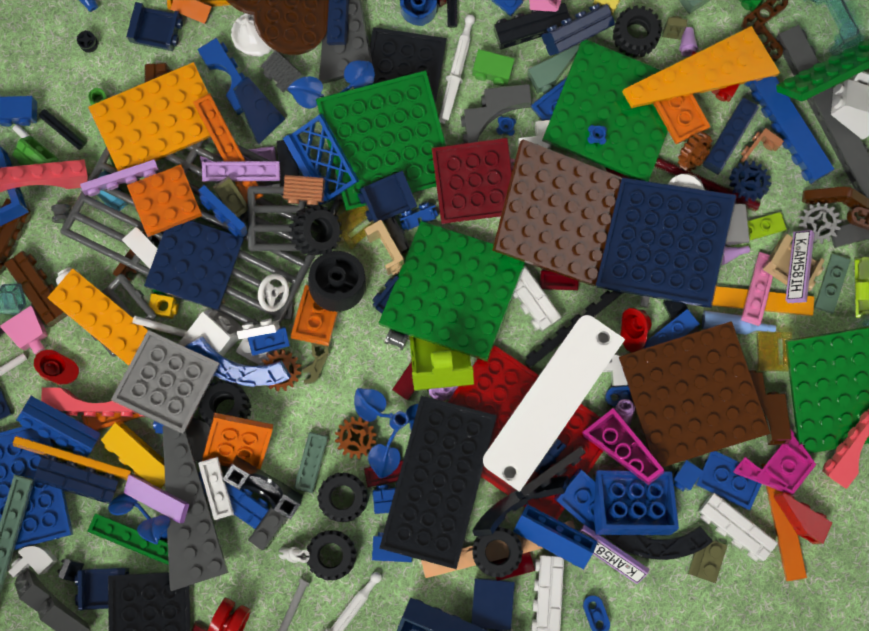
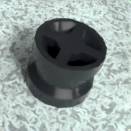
(86, 37)

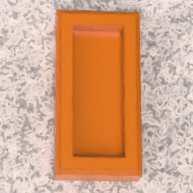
(193, 9)

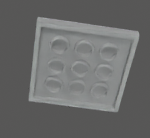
(165, 382)

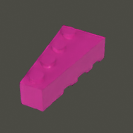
(620, 442)

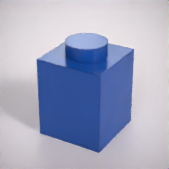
(686, 476)

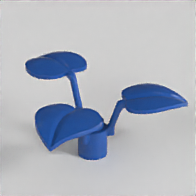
(309, 88)
(369, 405)
(150, 529)

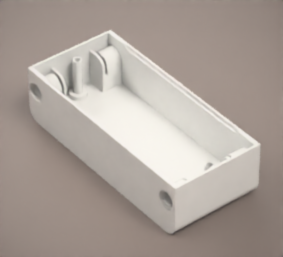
(551, 401)

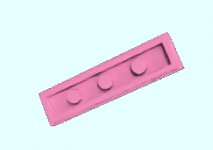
(757, 292)

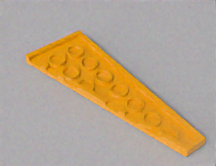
(724, 64)

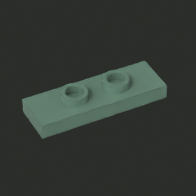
(832, 283)
(311, 462)

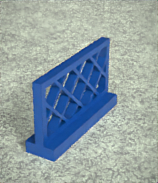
(307, 165)

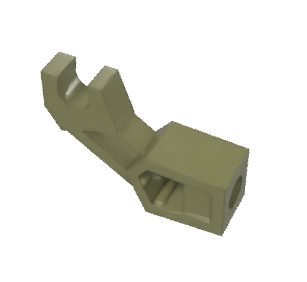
(316, 368)

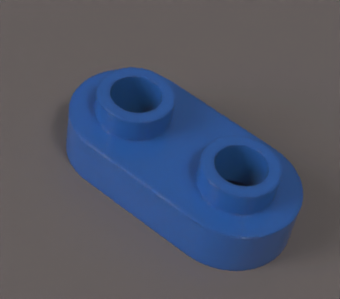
(622, 392)
(596, 614)

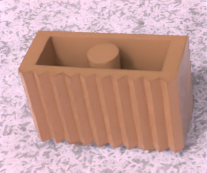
(304, 189)

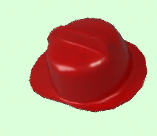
(634, 329)
(55, 367)

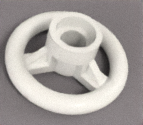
(271, 292)

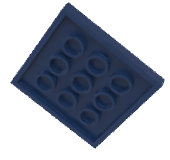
(194, 263)

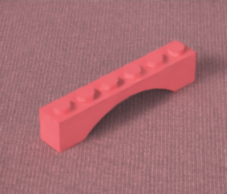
(60, 174)
(71, 405)
(845, 462)

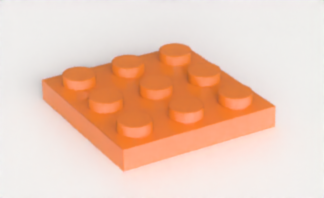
(164, 200)
(237, 437)

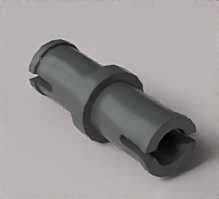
(397, 235)

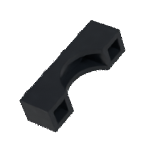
(246, 476)

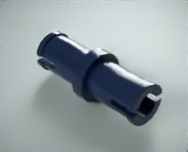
(550, 456)

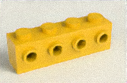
(135, 453)

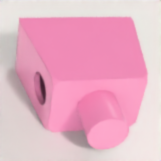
(26, 330)

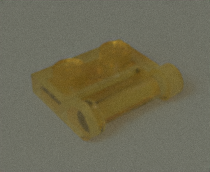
(350, 220)
(768, 351)

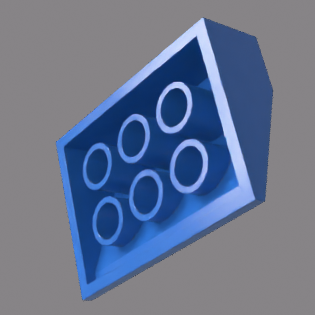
(632, 507)

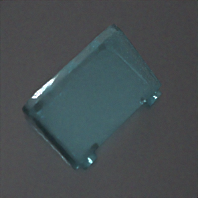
(848, 26)

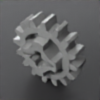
(828, 225)

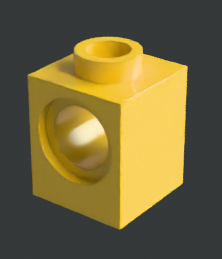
(156, 301)

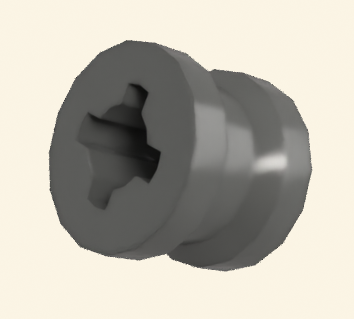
(60, 212)

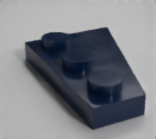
(259, 111)

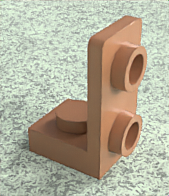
(769, 140)

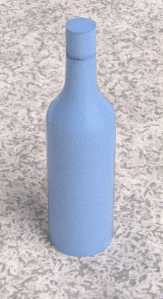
(713, 319)

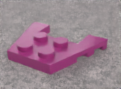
(784, 470)

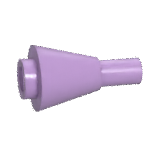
(733, 252)

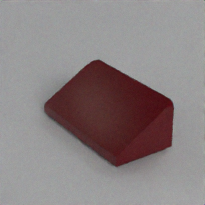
(524, 567)

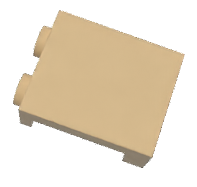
(377, 231)
(779, 262)

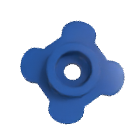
(506, 121)
(601, 130)

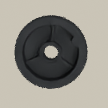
(332, 293)

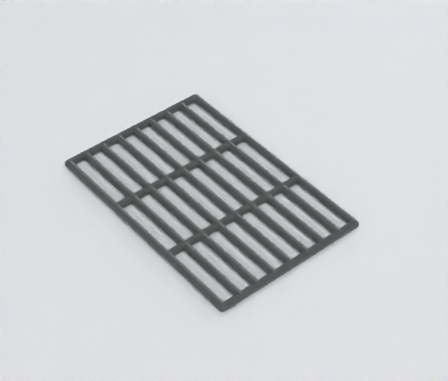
(187, 165)

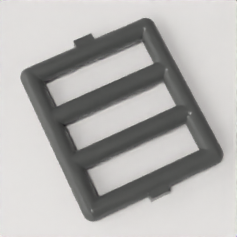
(253, 227)
(136, 294)

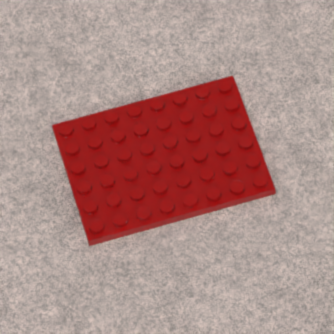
(499, 391)

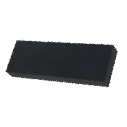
(287, 163)

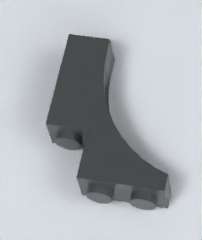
(494, 104)
(49, 608)

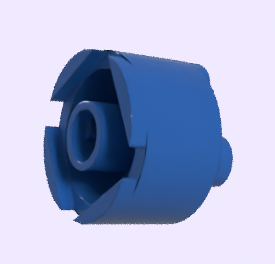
(420, 13)

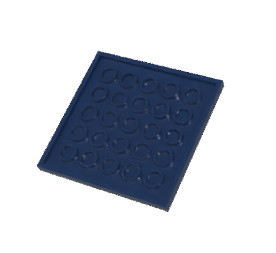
(666, 242)

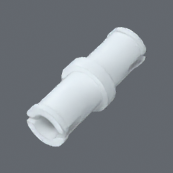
(294, 554)

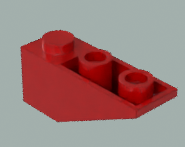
(806, 522)

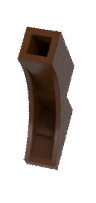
(774, 410)

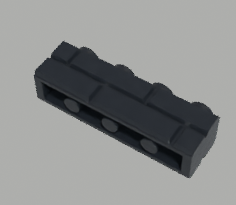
(527, 27)

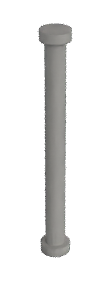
(294, 604)

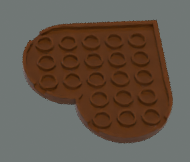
(288, 25)

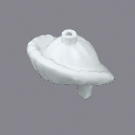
(246, 37)

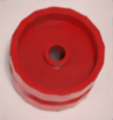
(227, 621)

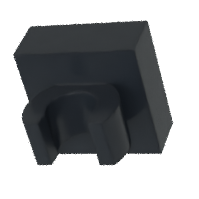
(69, 569)

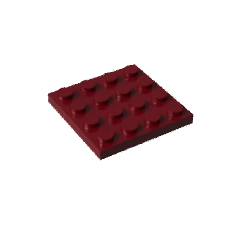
(472, 179)

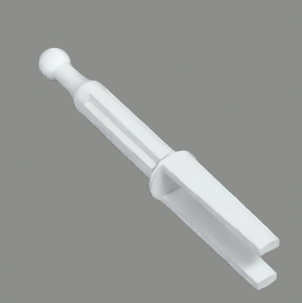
(454, 78)
(356, 604)

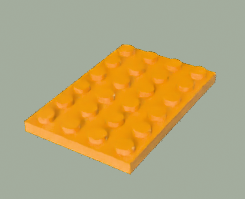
(152, 118)

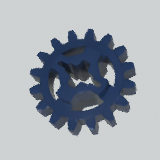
(751, 188)

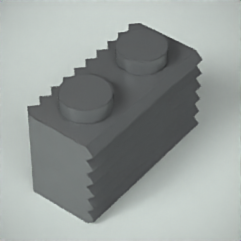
(280, 70)
(267, 529)

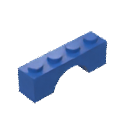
(216, 58)

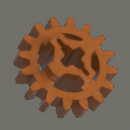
(695, 151)
(286, 359)
(347, 442)

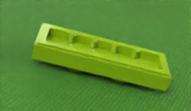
(766, 226)

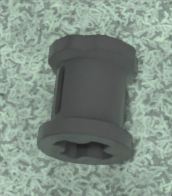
(396, 339)

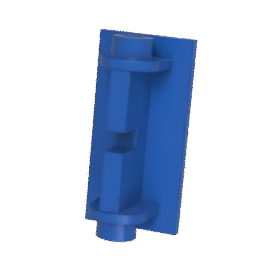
(411, 216)

